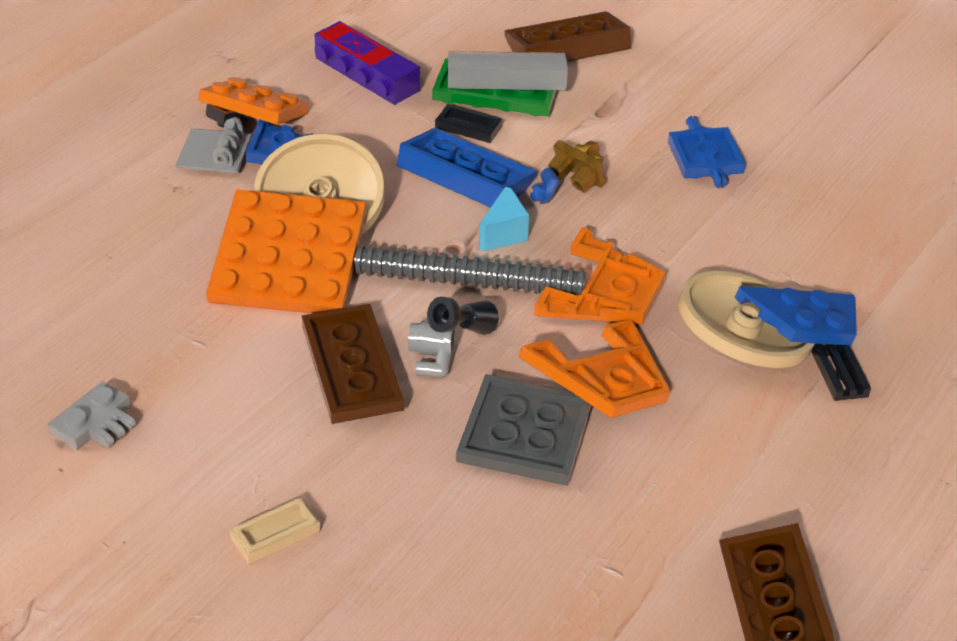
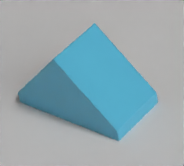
(504, 222)

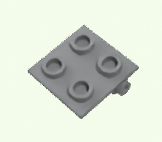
(215, 149)

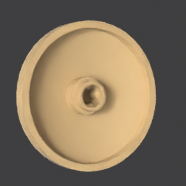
(325, 169)
(732, 327)

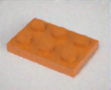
(254, 101)

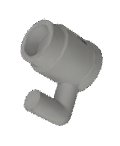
(429, 342)

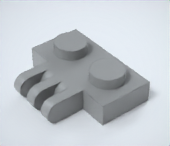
(94, 417)

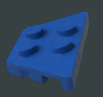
(805, 314)

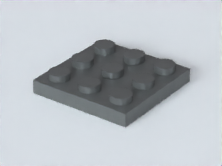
(524, 430)

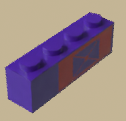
(367, 62)

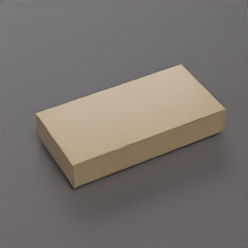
(274, 530)

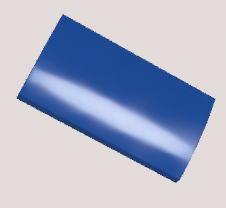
(463, 166)

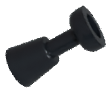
(477, 317)

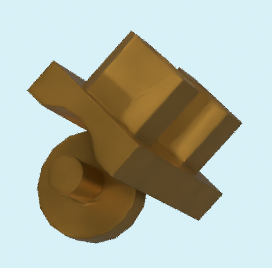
(581, 160)

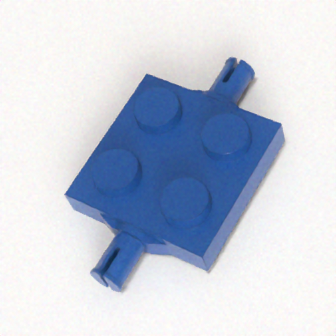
(706, 152)

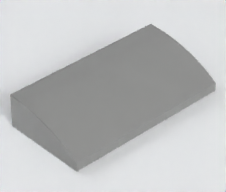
(507, 70)

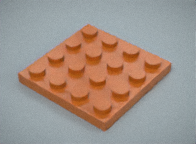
(287, 252)

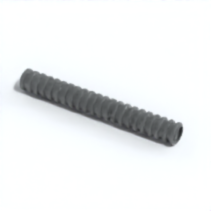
(467, 271)

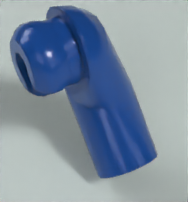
(546, 191)

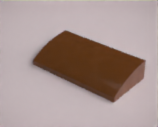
(574, 36)
(775, 586)

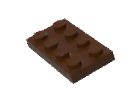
(352, 364)

